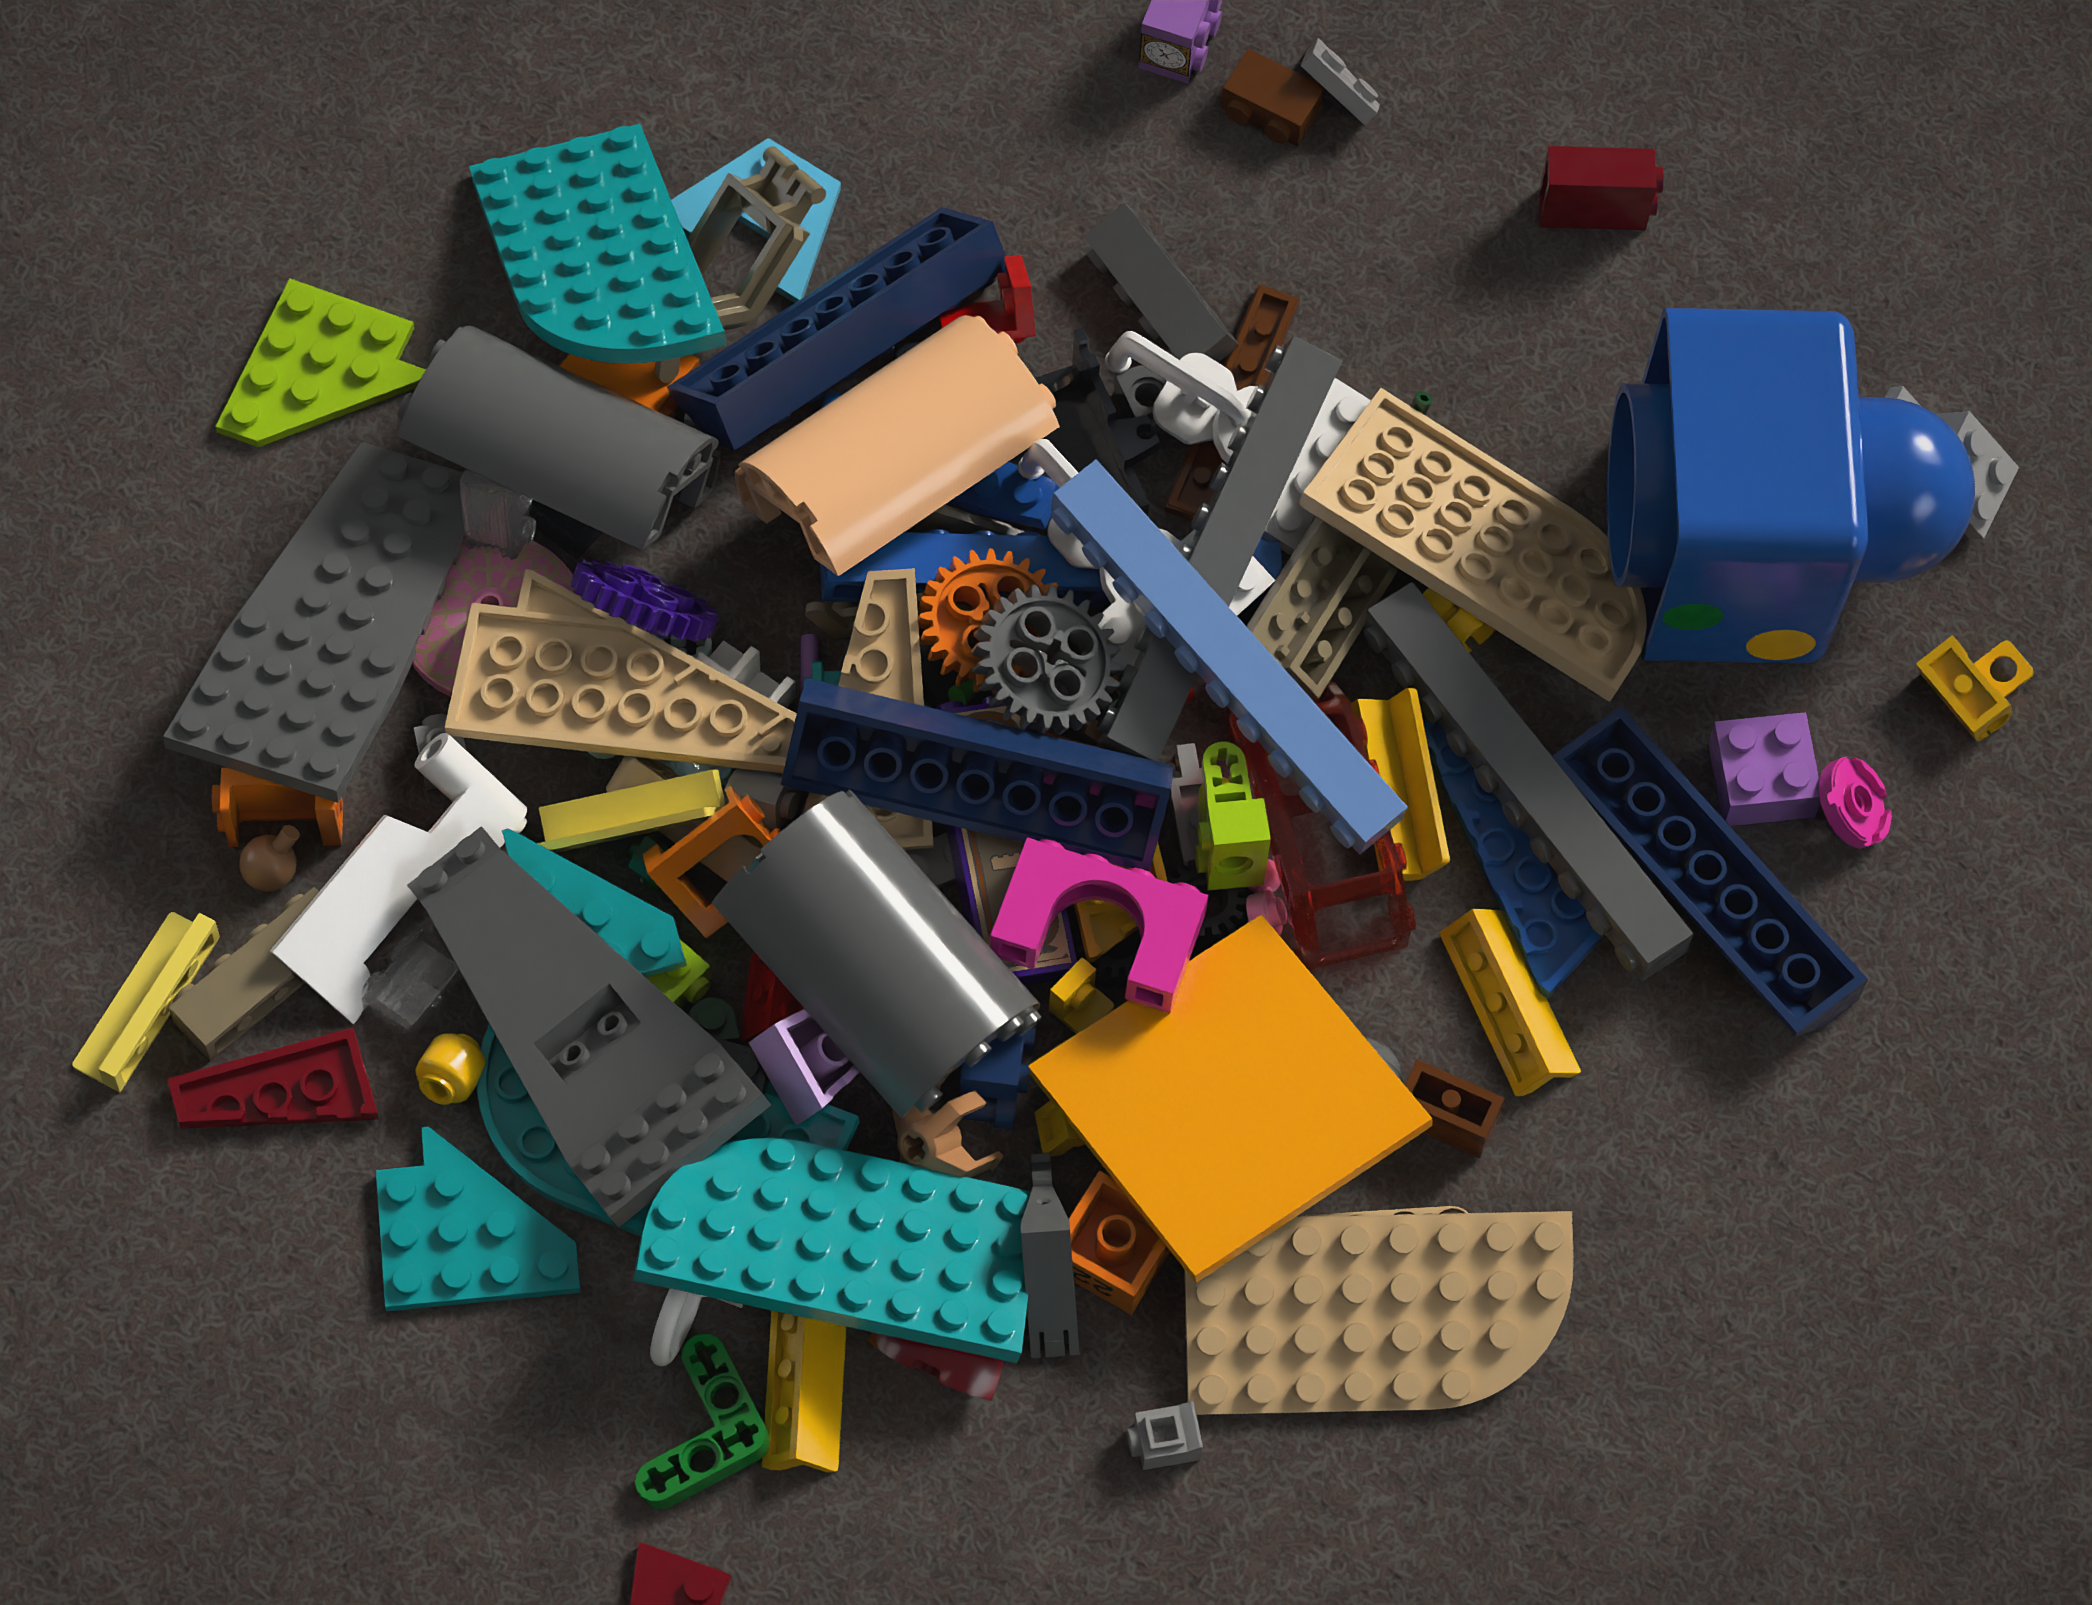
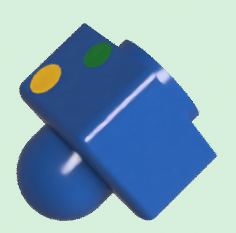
(1766, 486)

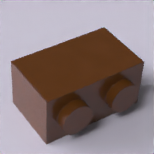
(1272, 98)
(1459, 1110)

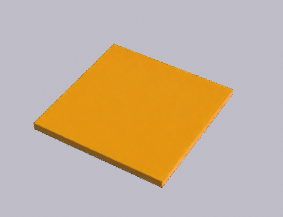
(1232, 1101)

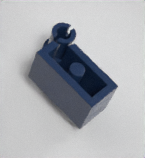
(999, 1079)

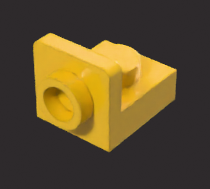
(1077, 1000)

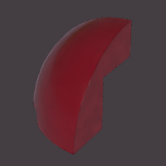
(953, 1368)

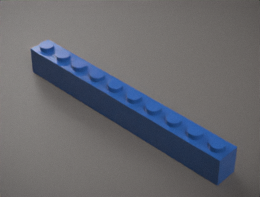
(938, 547)

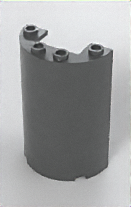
(557, 436)
(875, 952)

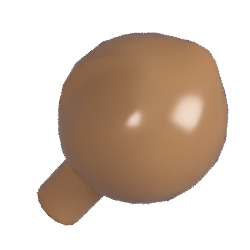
(269, 860)

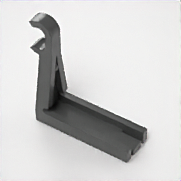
(1048, 1266)

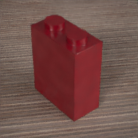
(1599, 188)

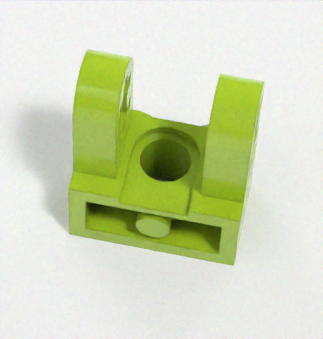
(1231, 824)

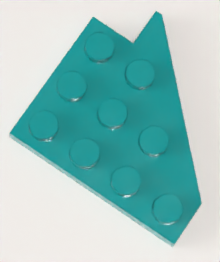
(626, 923)
(464, 1236)

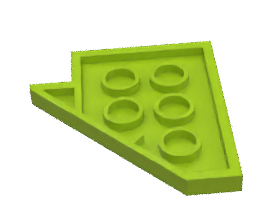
(317, 364)

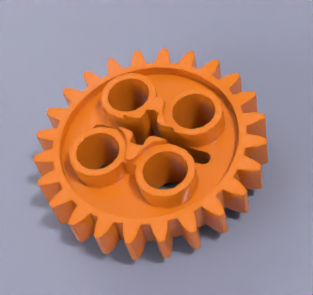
(954, 628)

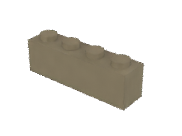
(239, 987)

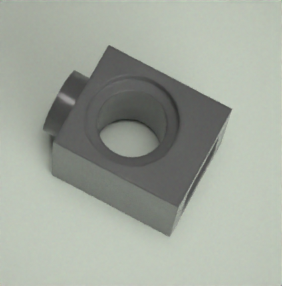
(1138, 385)

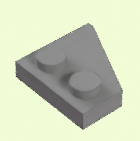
(1338, 80)

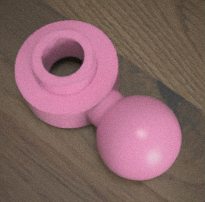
(1265, 902)

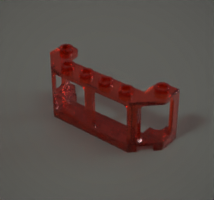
(1301, 896)

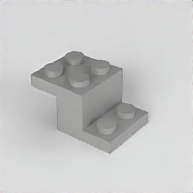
(1991, 464)

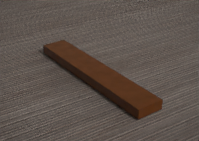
(1261, 330)

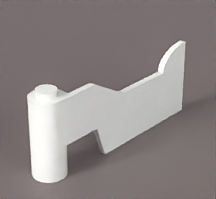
(371, 888)

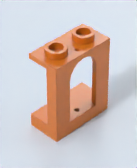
(668, 868)

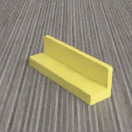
(631, 811)
(145, 999)

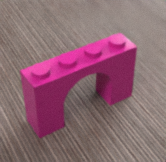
(1055, 878)

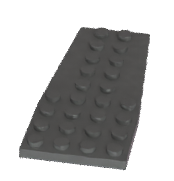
(329, 629)

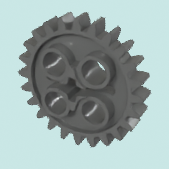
(1046, 659)

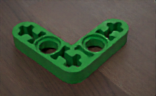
(727, 1427)

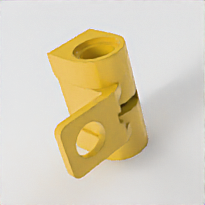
(1969, 687)

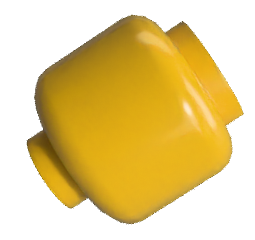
(450, 1068)

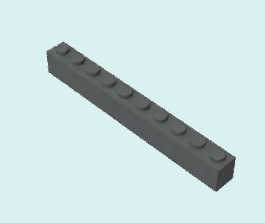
(1224, 537)
(1527, 782)

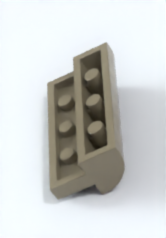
(1320, 604)

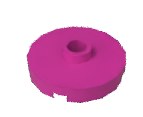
(1854, 802)

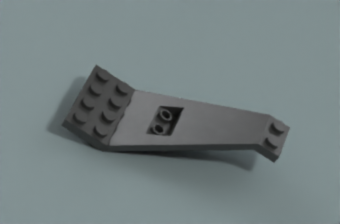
(596, 1044)

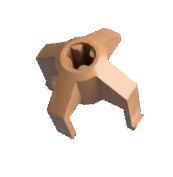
(935, 1139)

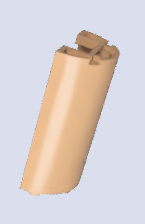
(900, 443)

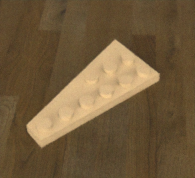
(887, 663)

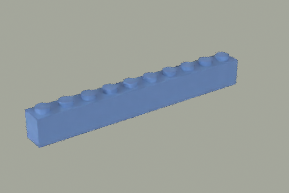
(1227, 658)

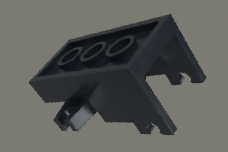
(1090, 424)

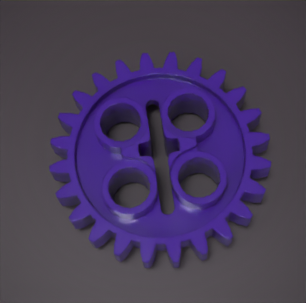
(644, 600)

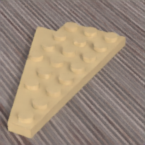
(595, 684)

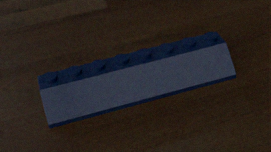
(840, 327)
(977, 774)
(1711, 874)

